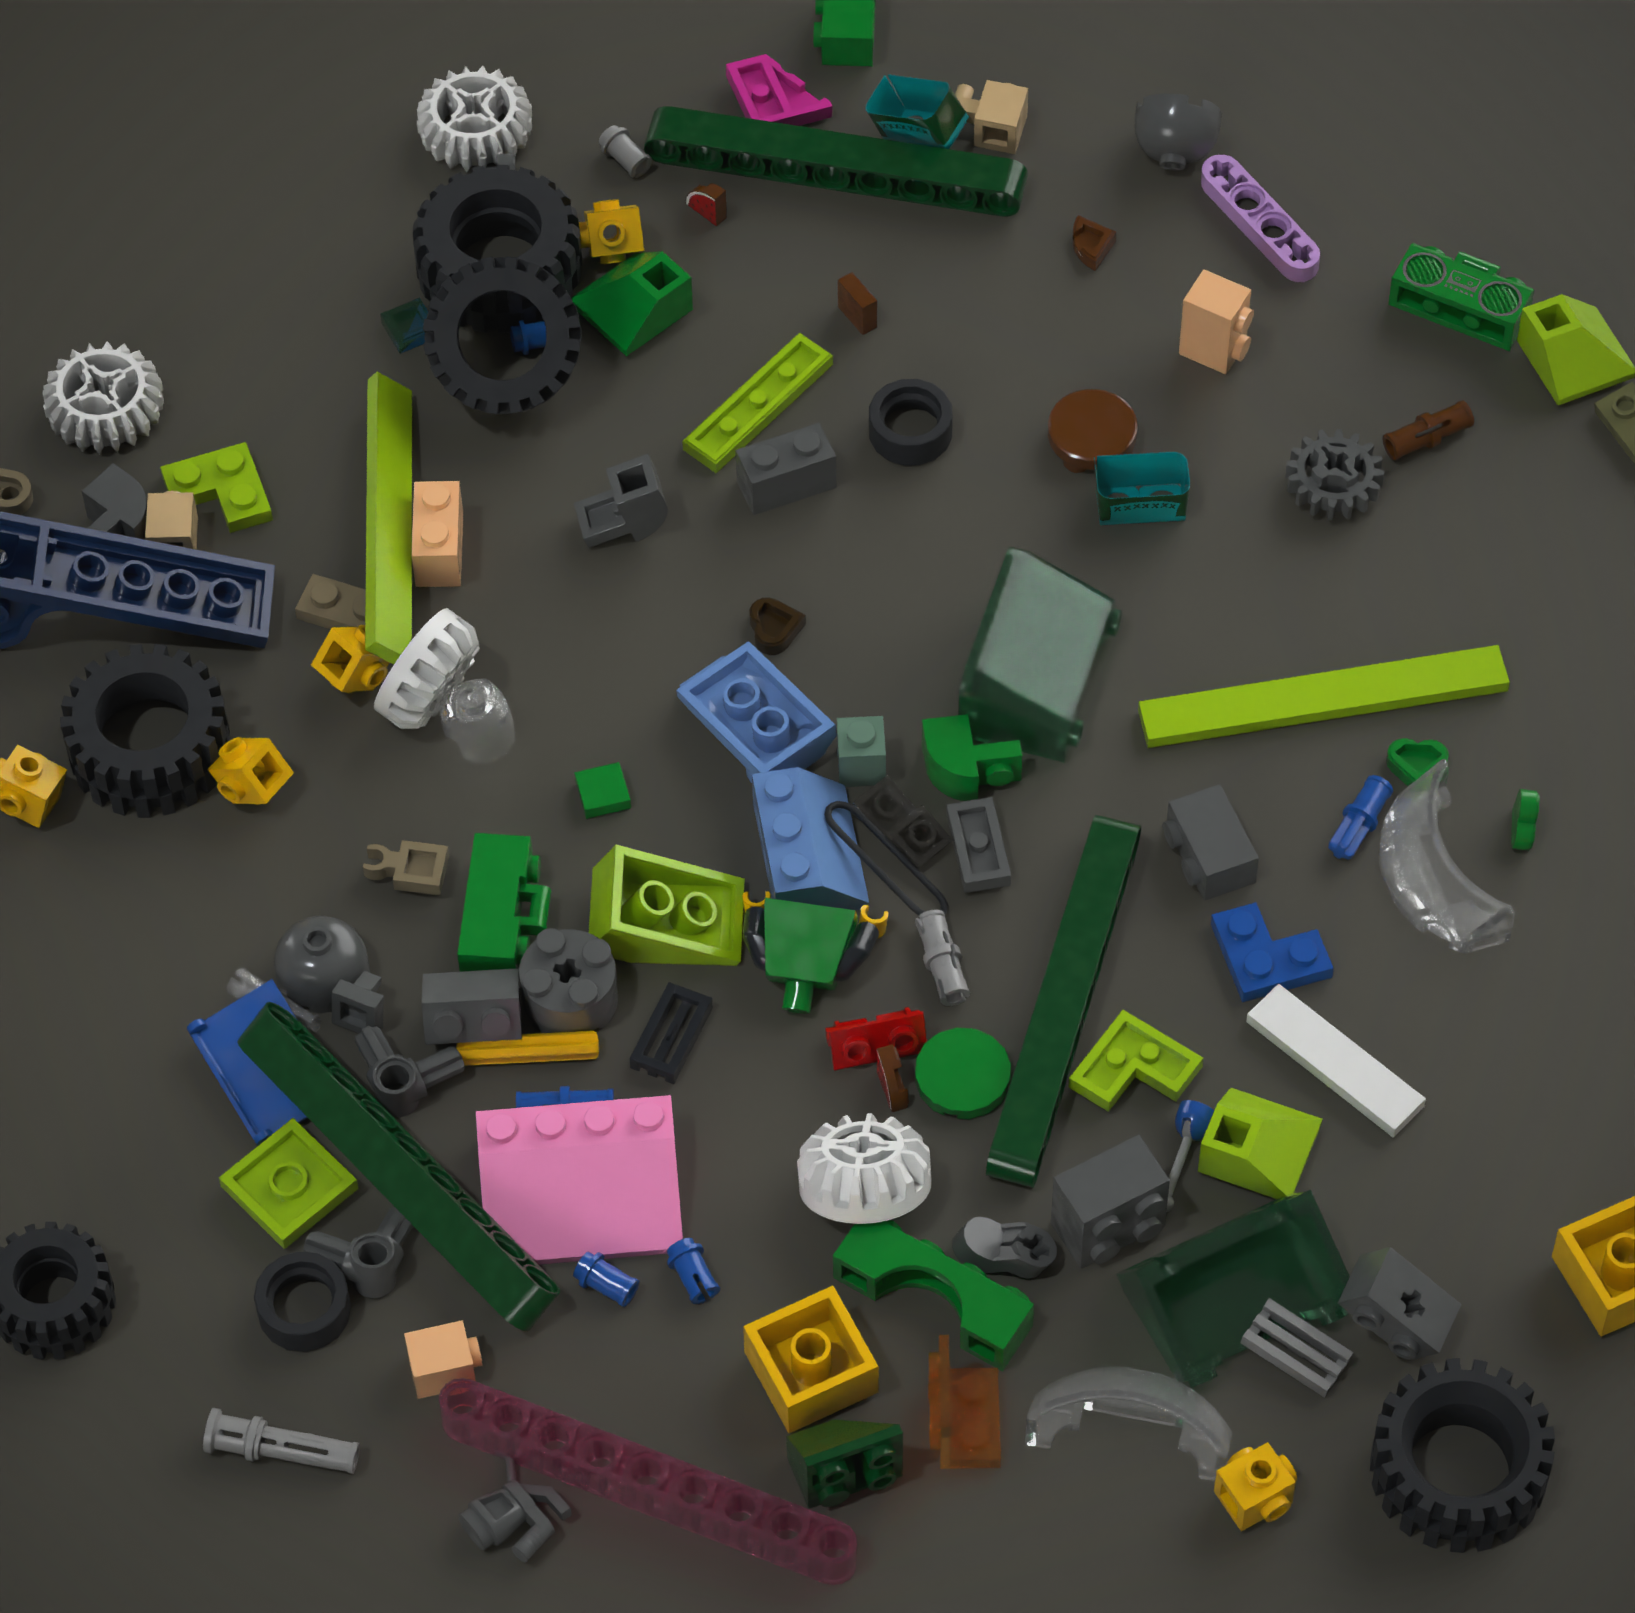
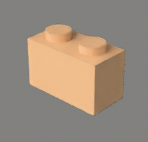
(1216, 322)
(437, 534)

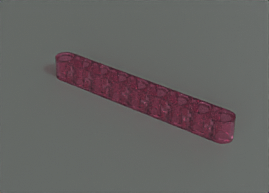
(660, 1499)

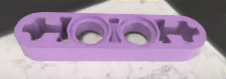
(1264, 215)

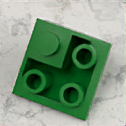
(636, 299)

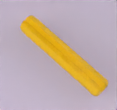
(532, 1048)

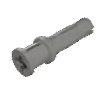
(340, 1456)

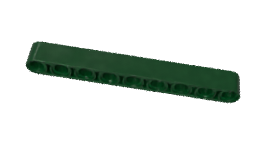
(836, 161)
(1063, 1002)
(398, 1166)

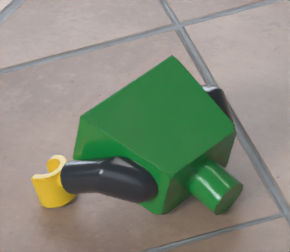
(807, 945)

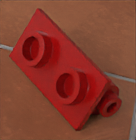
(857, 1040)

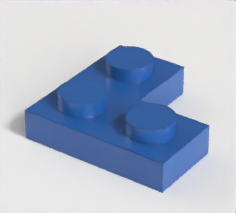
(1262, 964)

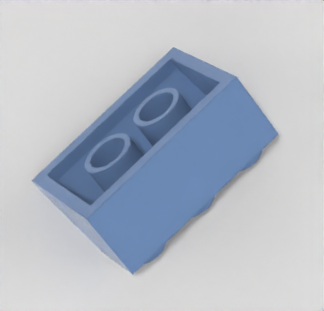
(798, 846)

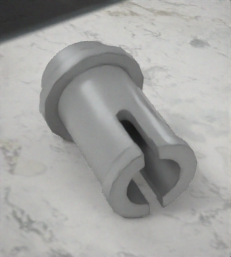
(616, 143)

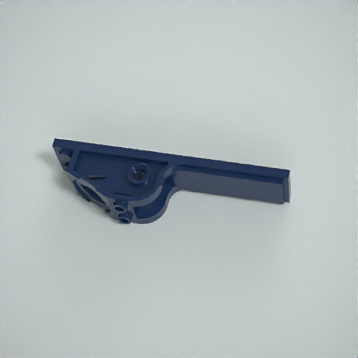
(127, 580)

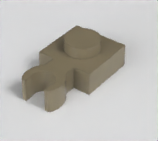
(414, 868)

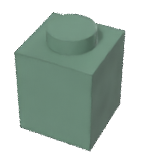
(861, 750)

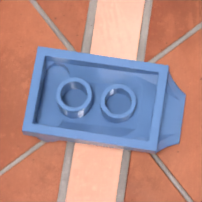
(757, 712)

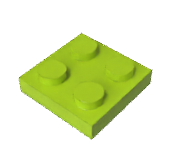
(288, 1183)

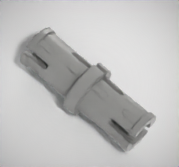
(942, 957)

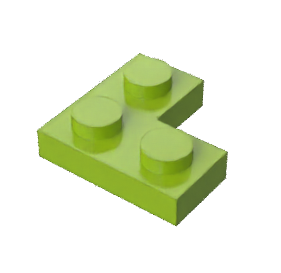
(224, 476)
(1131, 1051)

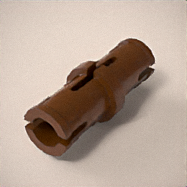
(1403, 440)

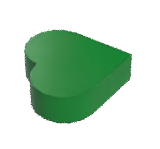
(1412, 759)
(1524, 819)

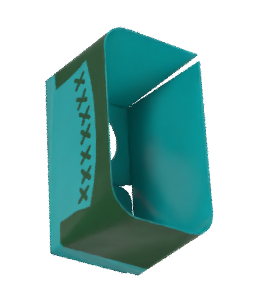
(929, 99)
(1126, 472)

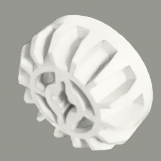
(427, 670)
(864, 1170)

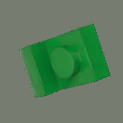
(959, 766)

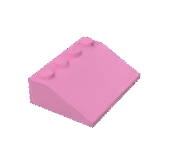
(582, 1177)

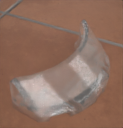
(1426, 879)
(1135, 1396)

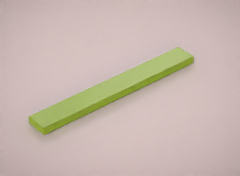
(388, 518)
(1323, 696)

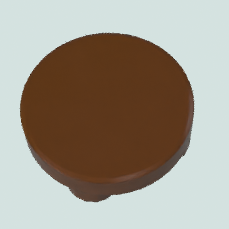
(1091, 426)

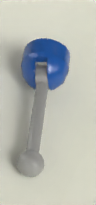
(1191, 1124)

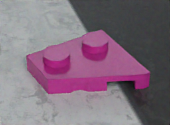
(772, 94)

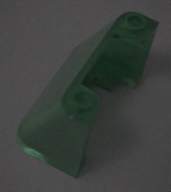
(1034, 656)
(1213, 1286)

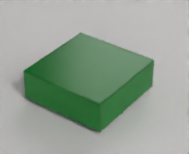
(602, 790)

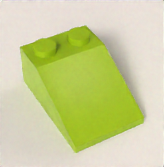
(665, 910)

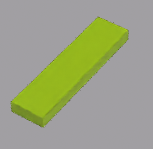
(757, 402)

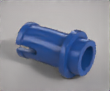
(528, 336)
(688, 1261)
(605, 1278)

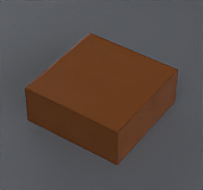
(857, 303)

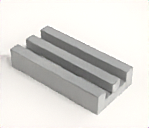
(1306, 1332)

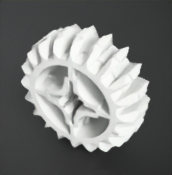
(474, 130)
(93, 394)

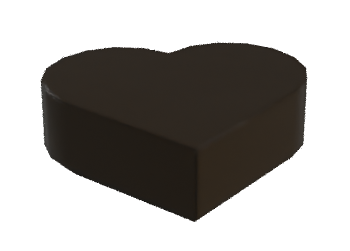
(774, 625)

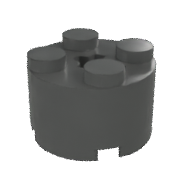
(568, 981)

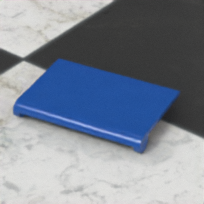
(249, 1089)

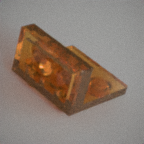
(963, 1412)

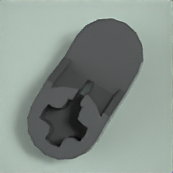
(1005, 1247)

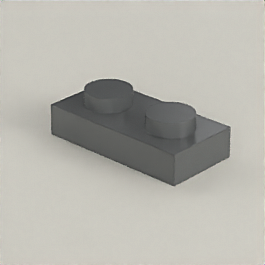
(978, 844)

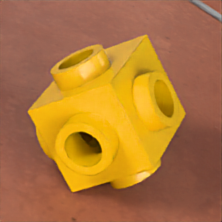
(628, 232)
(347, 663)
(249, 770)
(29, 785)
(1256, 1485)

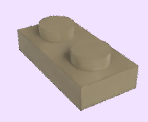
(331, 603)

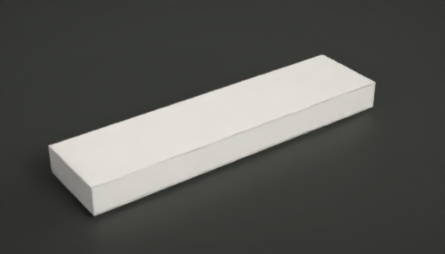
(1336, 1060)

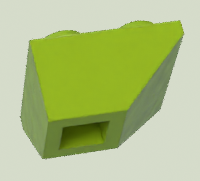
(1572, 348)
(1257, 1144)

